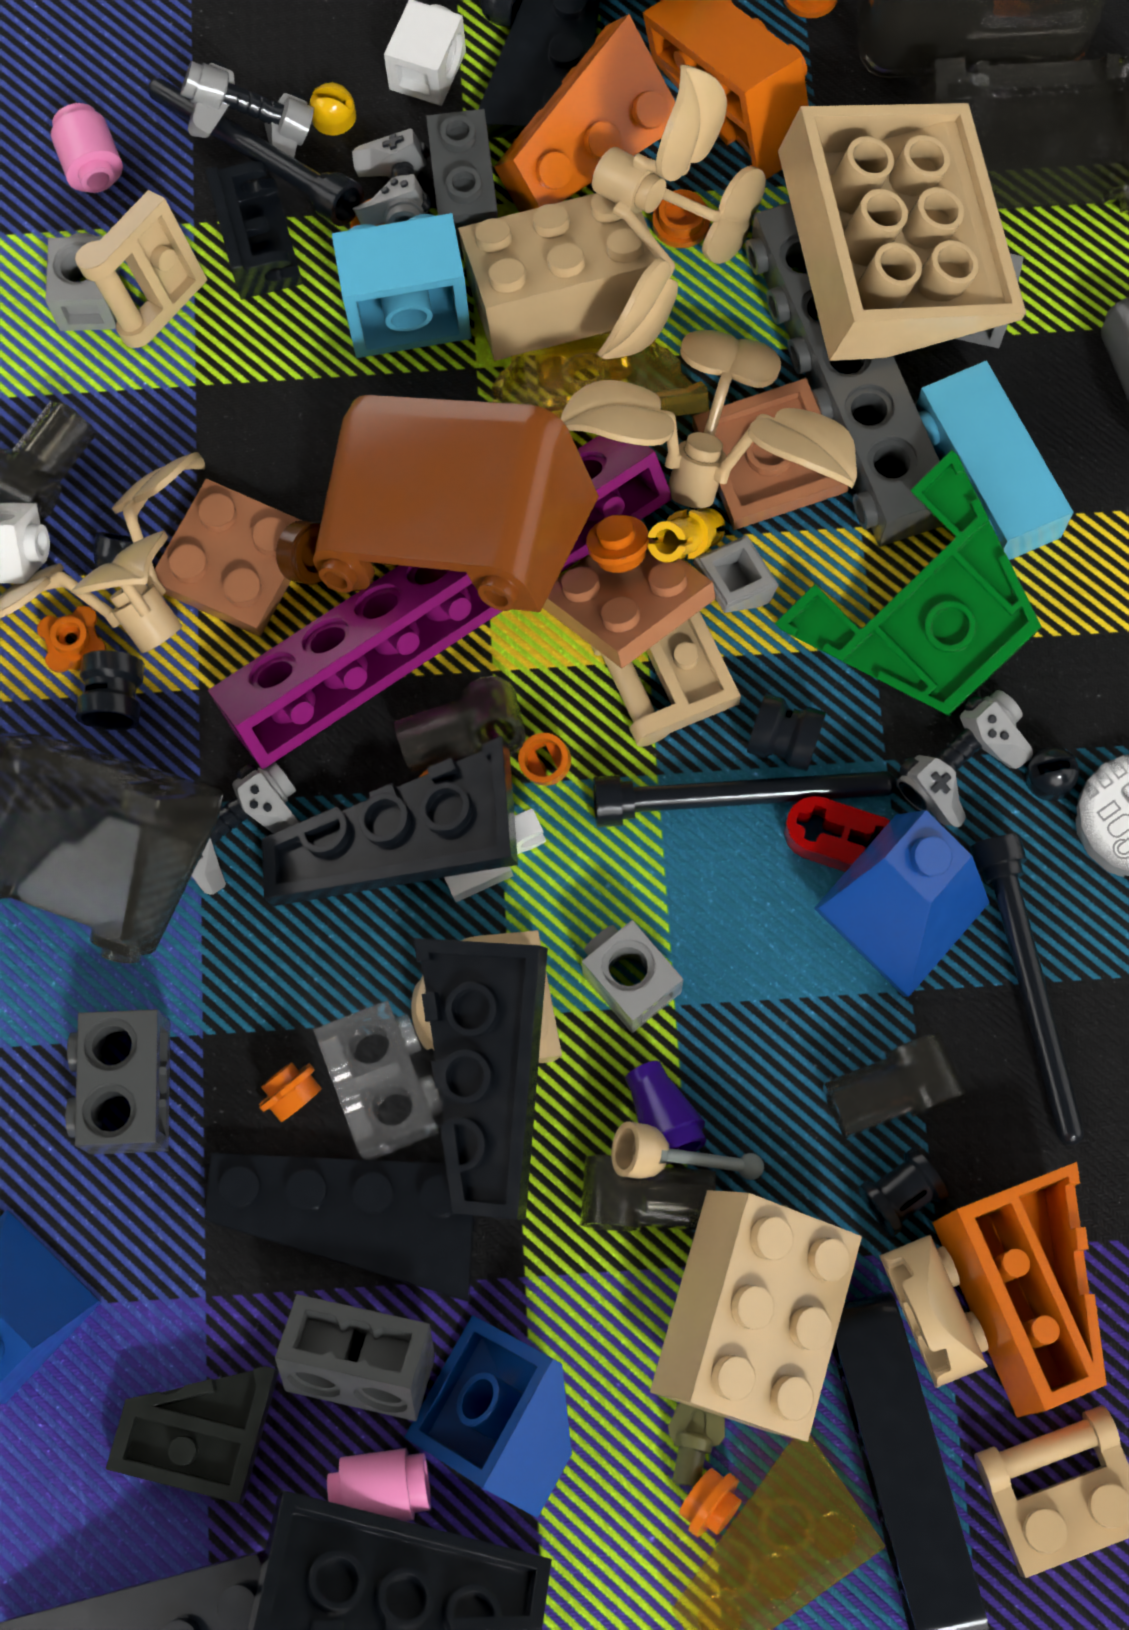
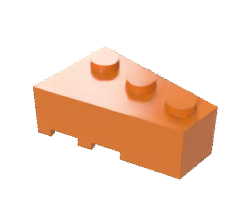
(753, 66)
(603, 103)
(1030, 1288)

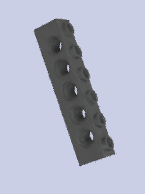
(871, 391)

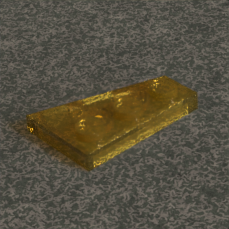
(781, 1549)

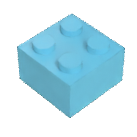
(402, 284)

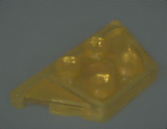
(557, 372)

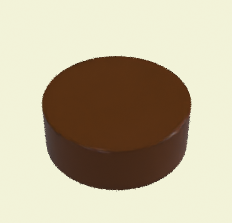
(296, 552)

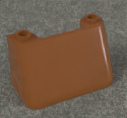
(454, 491)

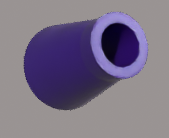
(665, 1107)

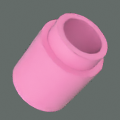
(85, 148)
(382, 1483)

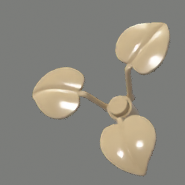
(638, 187)
(699, 464)
(138, 605)

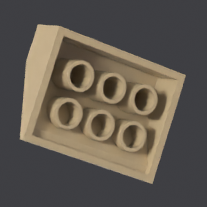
(897, 227)

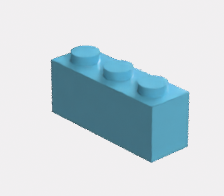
(998, 455)

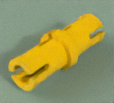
(686, 534)

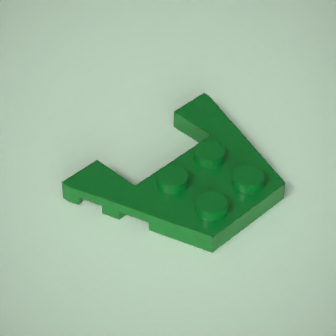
(948, 623)

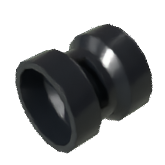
(110, 690)
(786, 732)

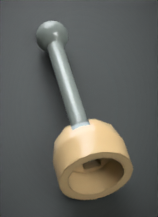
(643, 1152)

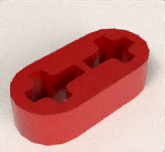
(838, 819)

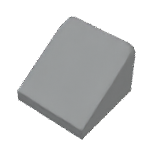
(738, 575)

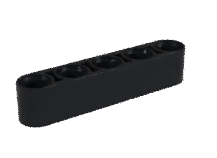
(905, 1469)

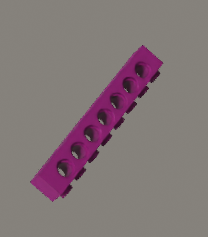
(398, 625)

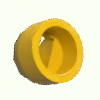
(333, 109)

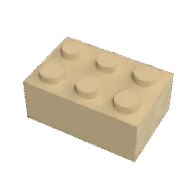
(552, 273)
(757, 1313)

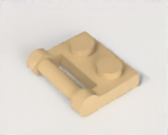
(159, 260)
(691, 676)
(1067, 1516)

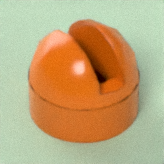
(532, 765)

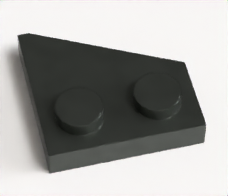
(196, 1434)

